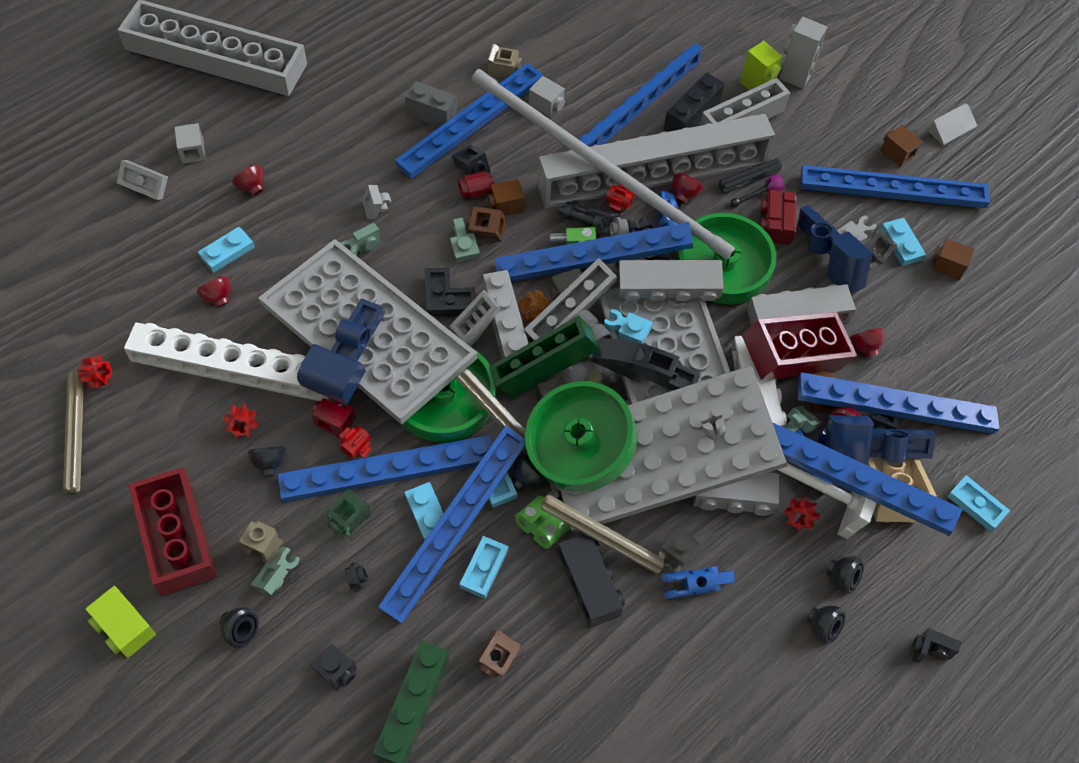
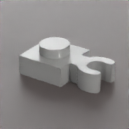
(860, 230)

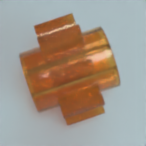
(533, 304)

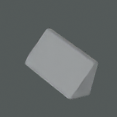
(953, 125)

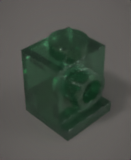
(347, 505)

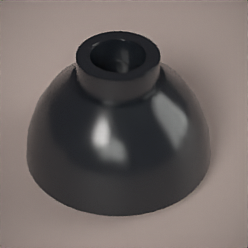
(267, 458)
(526, 474)
(846, 573)
(826, 623)
(239, 626)

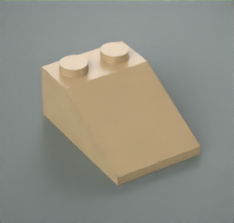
(909, 472)

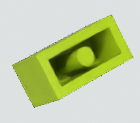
(760, 66)
(120, 622)

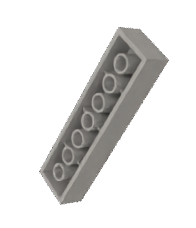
(213, 47)

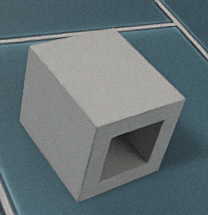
(546, 96)
(190, 143)

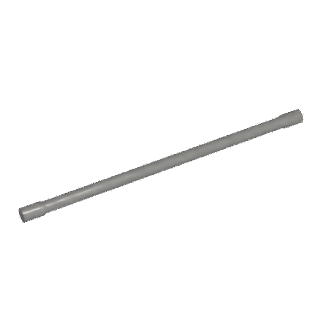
(491, 86)

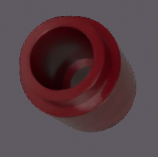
(475, 185)

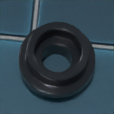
(356, 576)

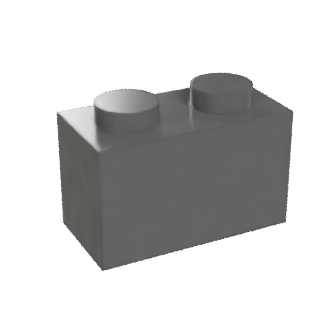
(430, 104)

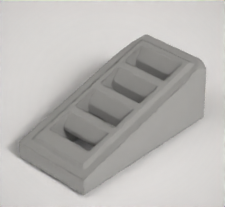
(465, 317)

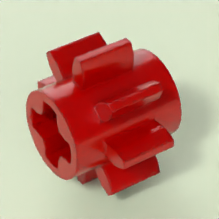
(619, 198)
(94, 371)
(239, 428)
(355, 442)
(806, 519)

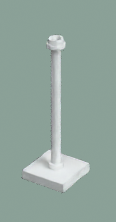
(858, 509)

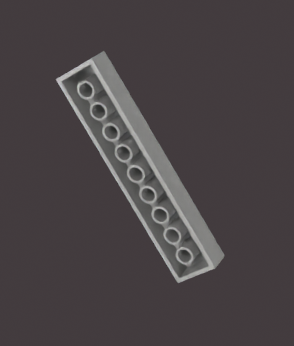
(657, 157)

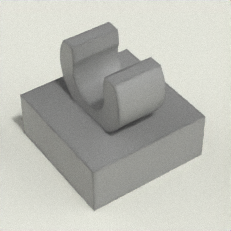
(375, 202)

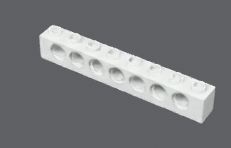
(142, 349)

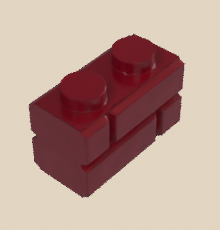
(779, 216)

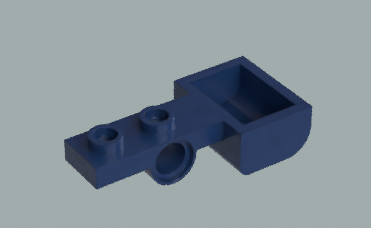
(848, 256)
(337, 370)
(858, 440)

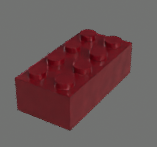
(798, 344)
(172, 531)

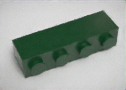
(545, 357)
(412, 704)

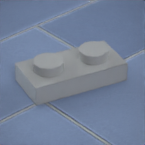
(142, 179)

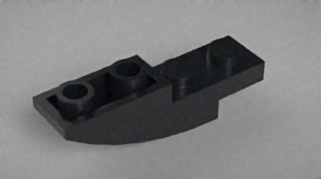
(644, 361)

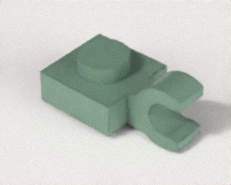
(363, 239)
(463, 245)
(802, 420)
(273, 573)

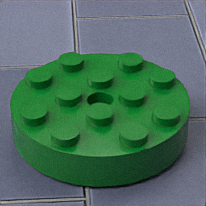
(749, 265)
(454, 412)
(596, 456)

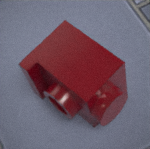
(332, 416)

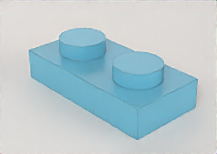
(908, 247)
(226, 249)
(978, 503)
(424, 507)
(484, 567)

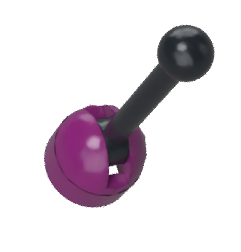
(772, 183)

